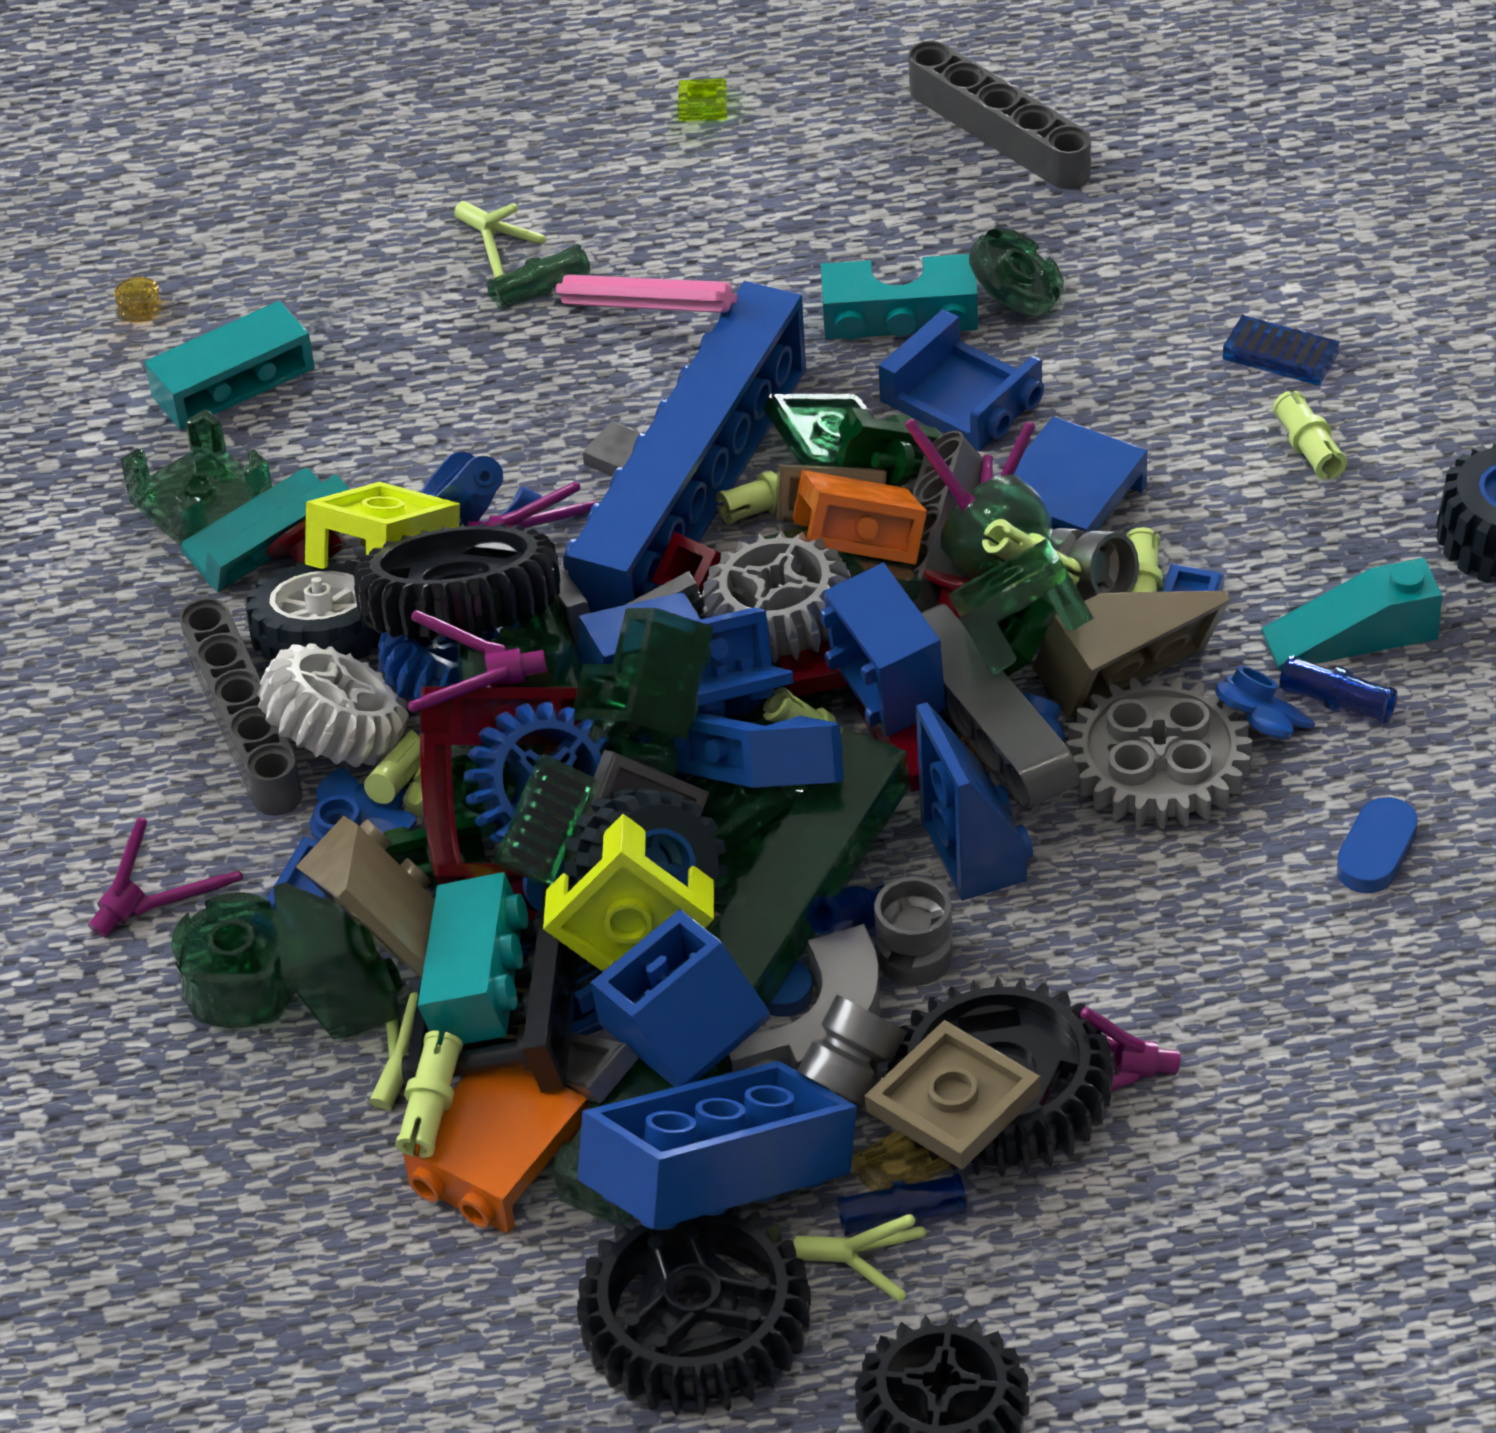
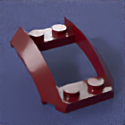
(460, 723)

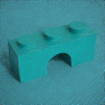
(865, 307)

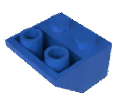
(678, 1000)

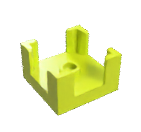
(375, 515)
(622, 899)

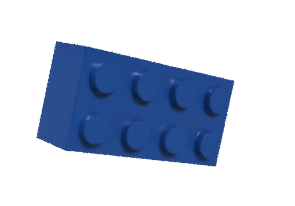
(716, 1144)

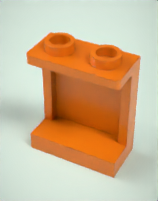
(860, 516)
(495, 1144)

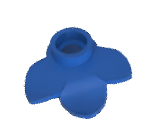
(1254, 694)
(343, 796)

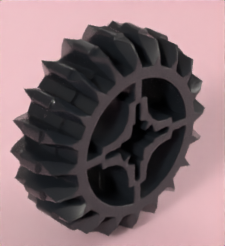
(909, 1374)

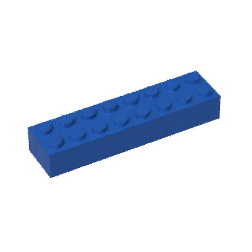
(692, 447)

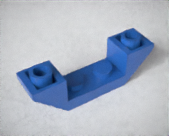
(759, 755)

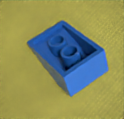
(966, 813)

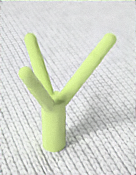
(489, 224)
(398, 1045)
(847, 1249)

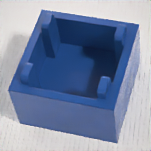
(883, 649)

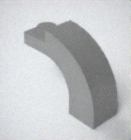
(839, 965)

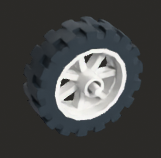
(308, 608)

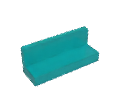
(240, 539)

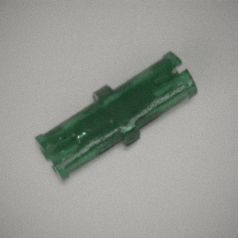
(537, 276)

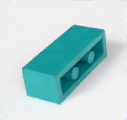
(230, 364)
(473, 958)

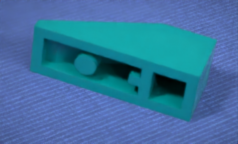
(1364, 615)

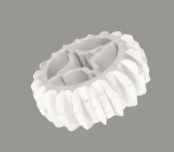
(332, 705)

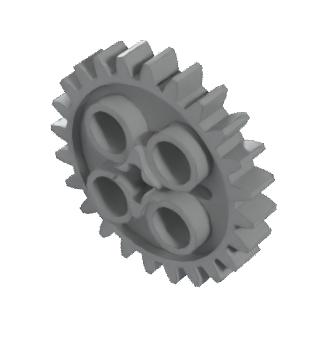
(1159, 751)

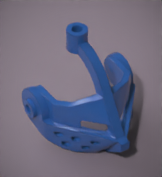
(473, 484)

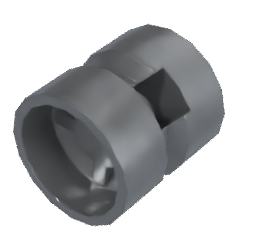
(1106, 560)
(913, 930)
(851, 1050)

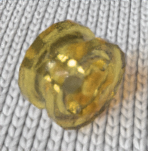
(135, 288)

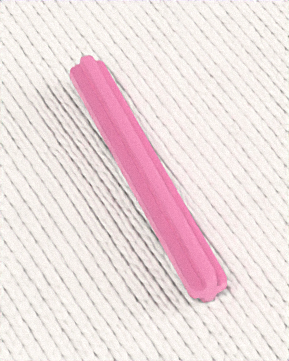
(647, 293)

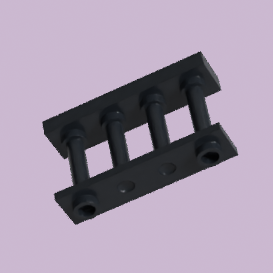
(543, 1010)

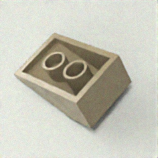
(1126, 639)
(374, 888)

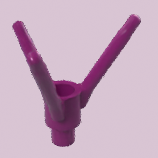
(962, 497)
(529, 515)
(502, 665)
(126, 898)
(1132, 1055)

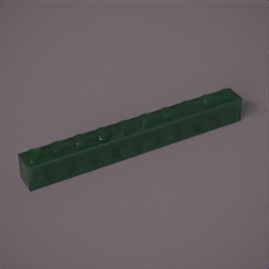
(767, 917)

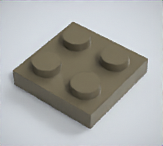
(953, 1094)

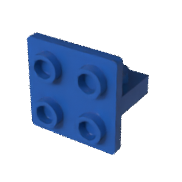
(739, 661)

